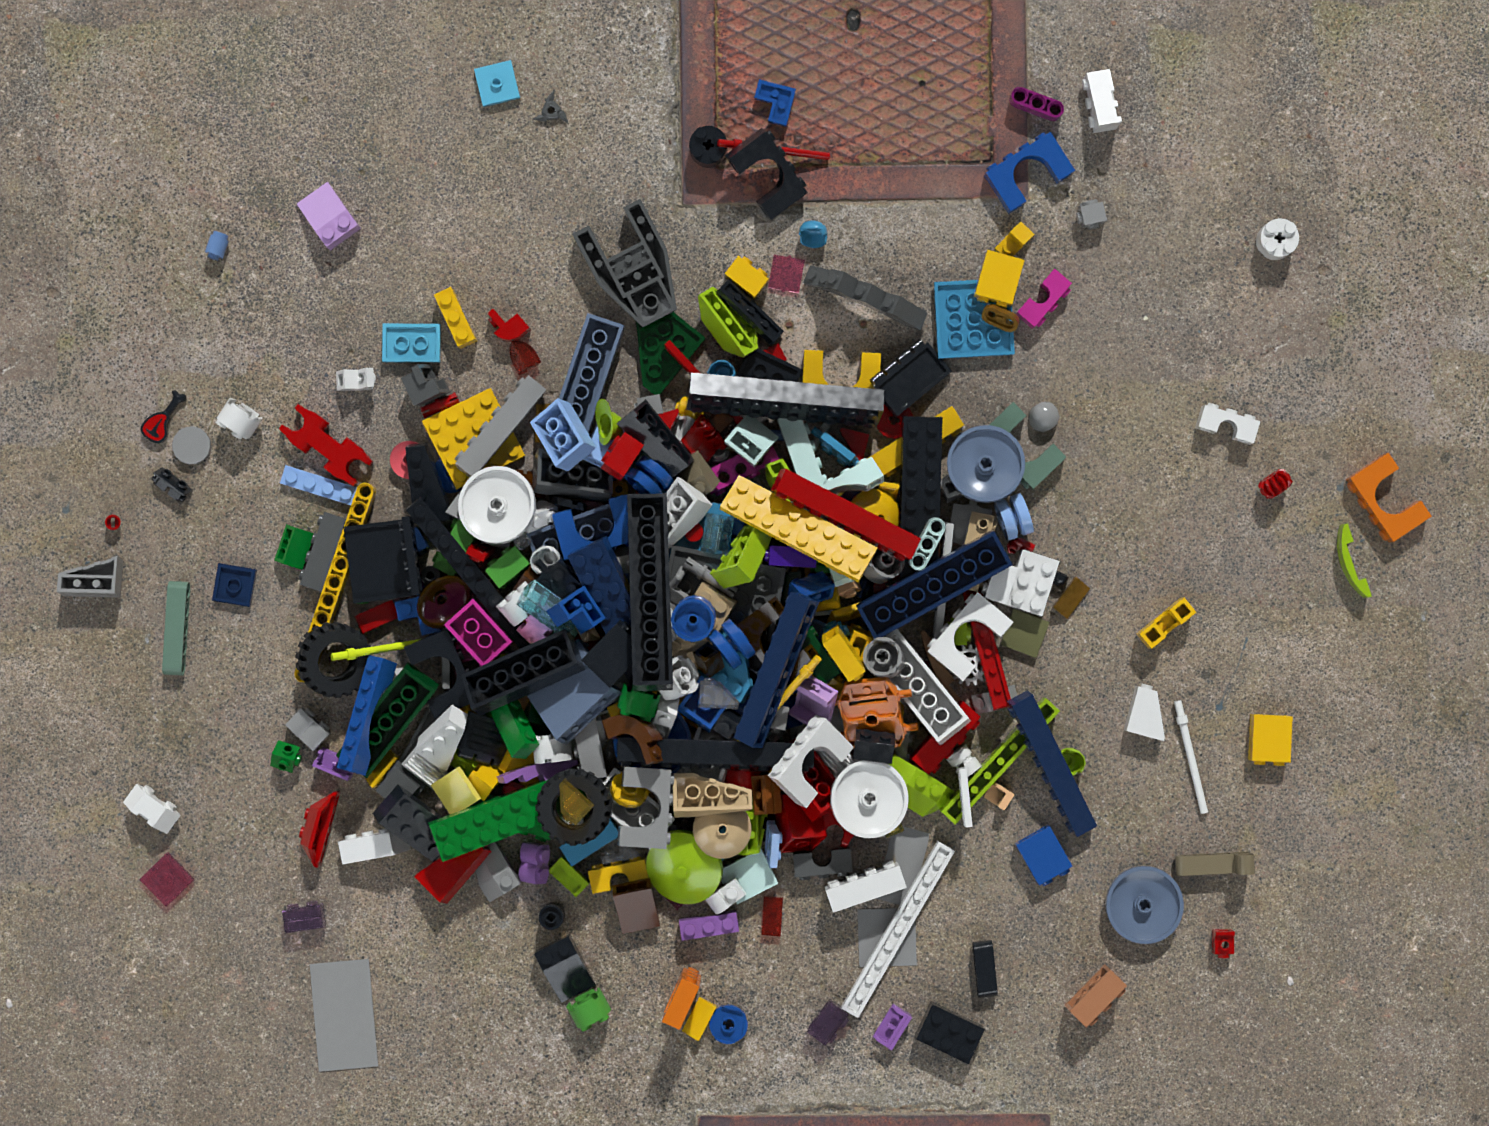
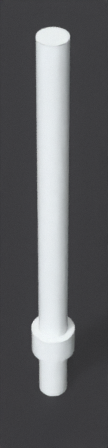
(1182, 721)

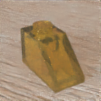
(573, 803)

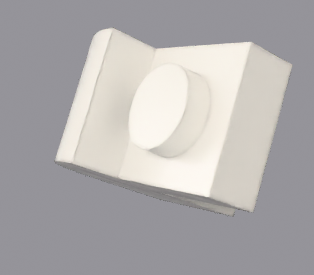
(355, 379)
(725, 896)

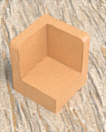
(999, 795)

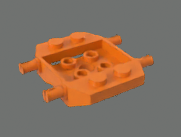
(886, 711)

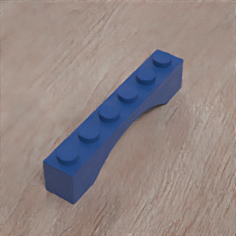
(355, 749)

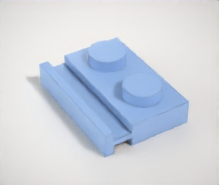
(772, 841)

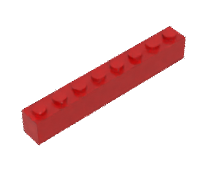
(845, 514)

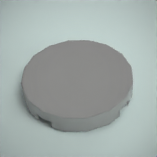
(191, 445)

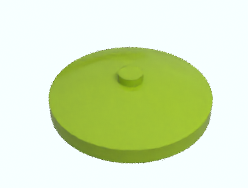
(683, 869)

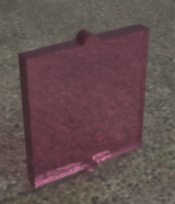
(786, 273)

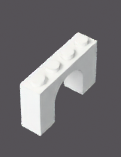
(977, 610)
(788, 770)

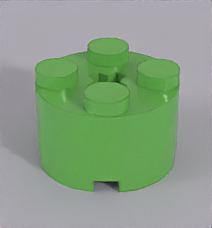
(589, 1008)

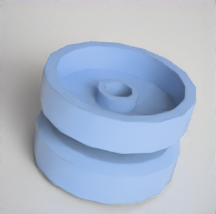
(1013, 517)

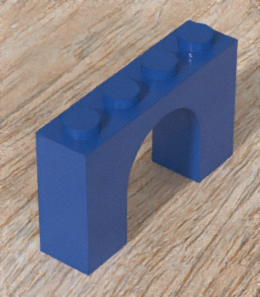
(1044, 150)
(570, 538)

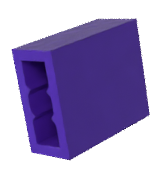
(787, 557)

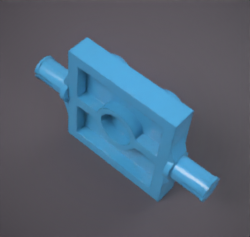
(832, 446)

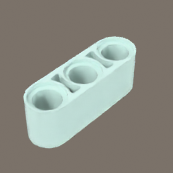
(935, 538)

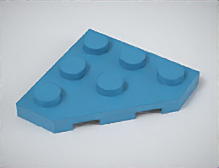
(737, 680)

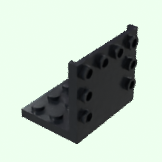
(383, 560)

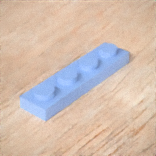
(318, 485)

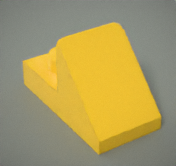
(1015, 240)

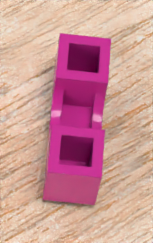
(1056, 286)

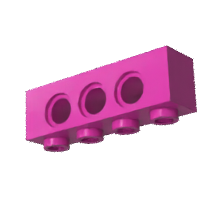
(729, 467)

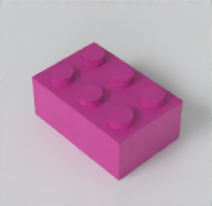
(478, 633)

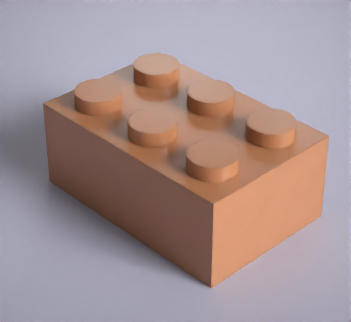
(1096, 996)

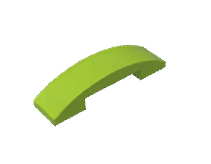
(1343, 538)

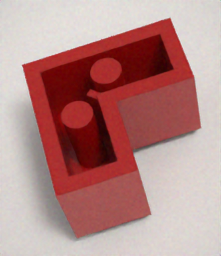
(621, 455)

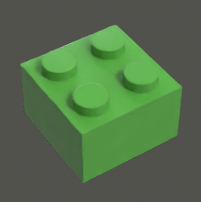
(508, 566)

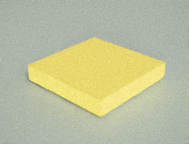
(455, 791)

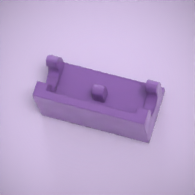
(328, 762)
(892, 1026)

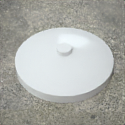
(497, 505)
(869, 799)

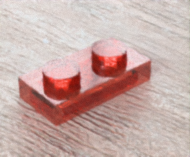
(772, 916)

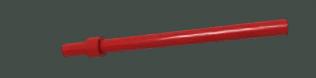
(789, 151)

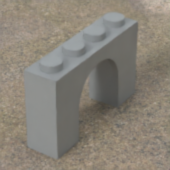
(655, 833)

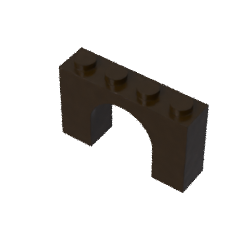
(756, 628)

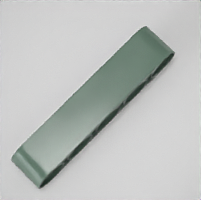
(176, 628)

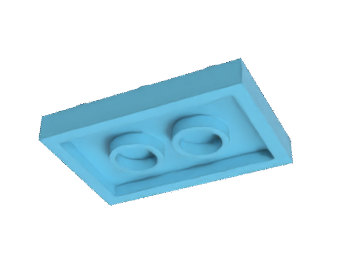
(411, 343)

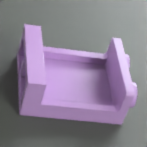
(814, 699)

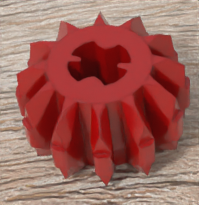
(1275, 483)

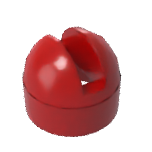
(108, 522)

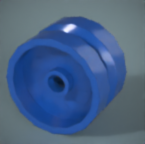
(648, 477)
(702, 610)
(731, 644)

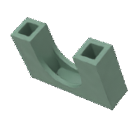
(1039, 468)

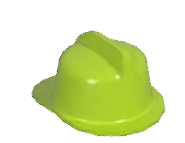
(607, 422)

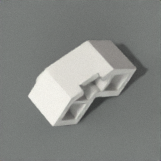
(158, 813)

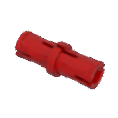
(439, 405)

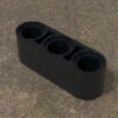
(985, 969)

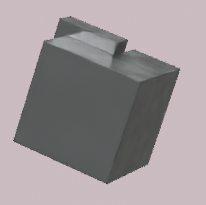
(423, 385)
(403, 777)

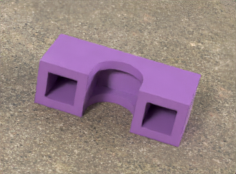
(708, 926)

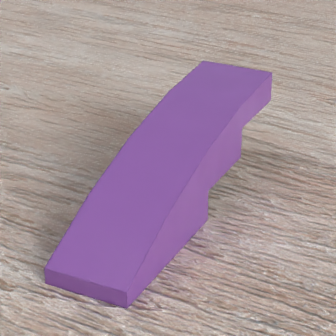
(541, 771)

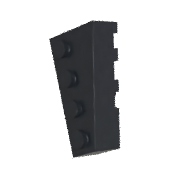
(657, 438)

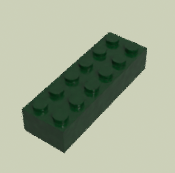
(396, 711)

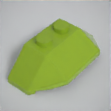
(726, 324)
(924, 792)

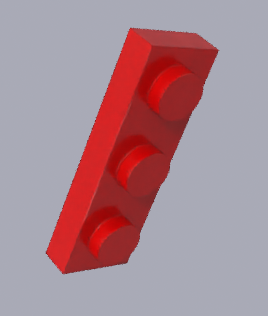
(480, 552)

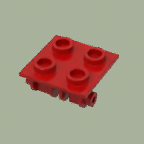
(704, 438)

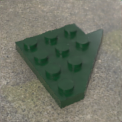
(656, 363)

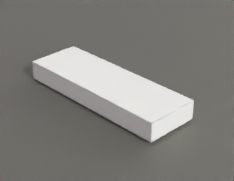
(964, 797)

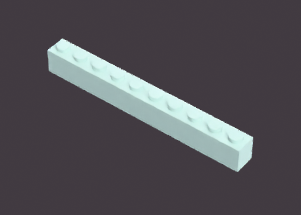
(806, 464)

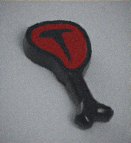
(156, 426)

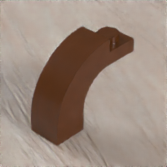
(642, 731)

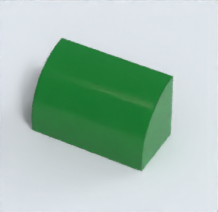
(294, 547)

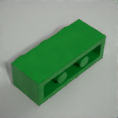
(515, 730)

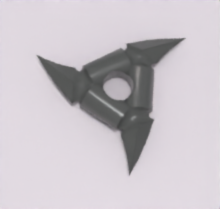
(551, 104)

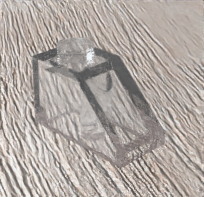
(715, 695)

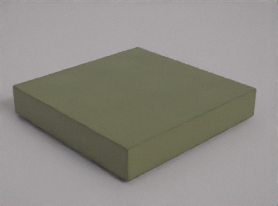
(1025, 633)

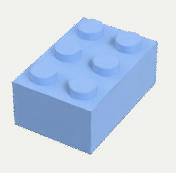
(563, 434)

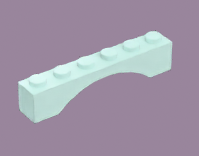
(861, 477)

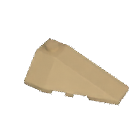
(704, 796)

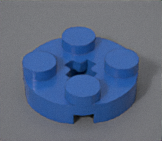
(734, 1033)

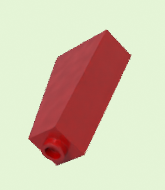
(447, 877)

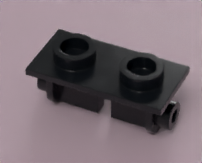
(164, 478)

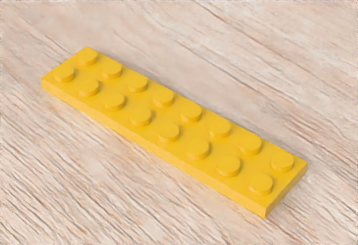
(798, 528)

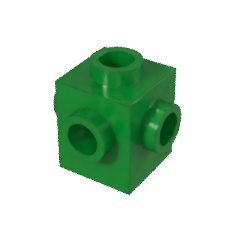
(285, 756)

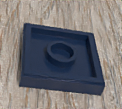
(234, 585)

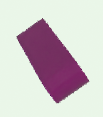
(1046, 104)

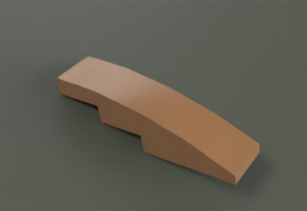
(937, 668)

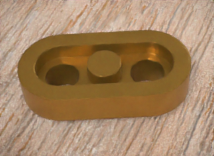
(1000, 318)

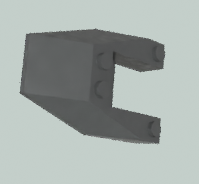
(637, 276)

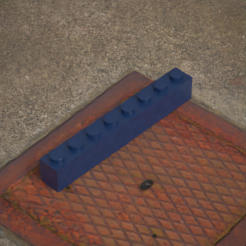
(776, 669)
(1052, 763)

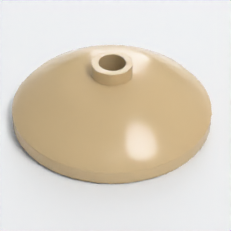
(722, 844)

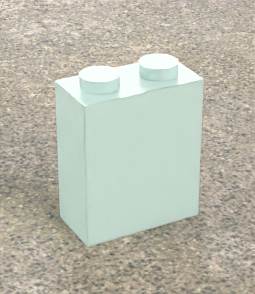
(751, 873)

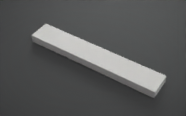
(946, 549)

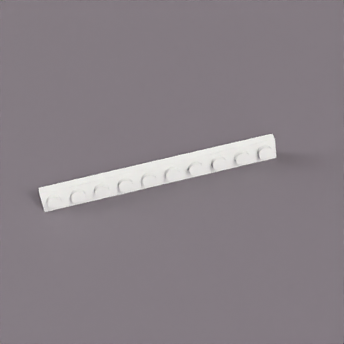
(897, 929)

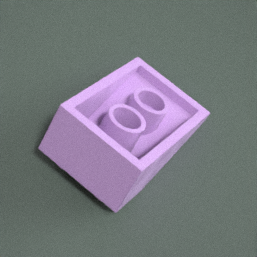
(328, 216)

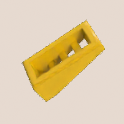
(890, 488)

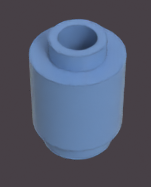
(217, 245)

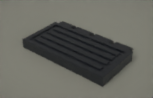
(910, 377)
(483, 740)

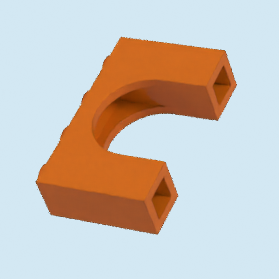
(1364, 485)
(682, 997)

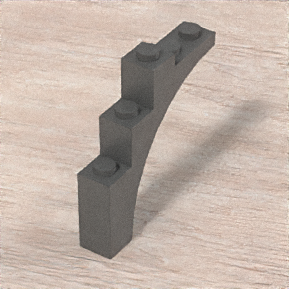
(867, 295)

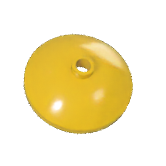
(880, 504)

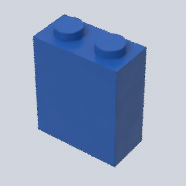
(1043, 855)

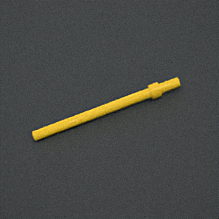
(805, 672)

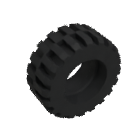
(311, 649)
(556, 826)

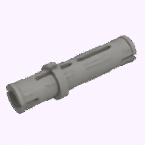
(703, 573)

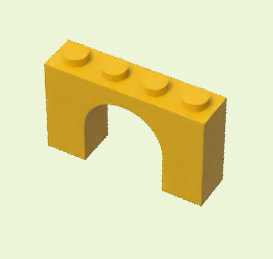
(813, 368)

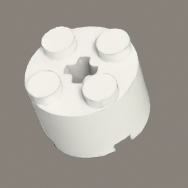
(1286, 233)
(239, 419)
(510, 610)
(683, 679)
(551, 750)

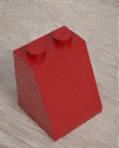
(797, 829)

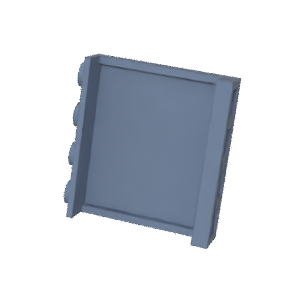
(573, 701)

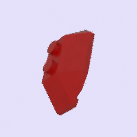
(317, 827)

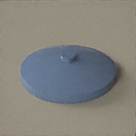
(986, 463)
(1144, 904)

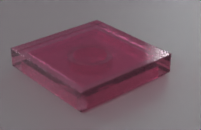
(167, 879)

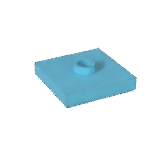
(497, 83)

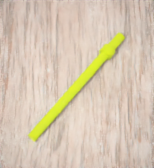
(351, 653)

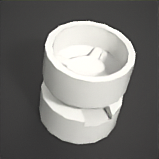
(962, 758)

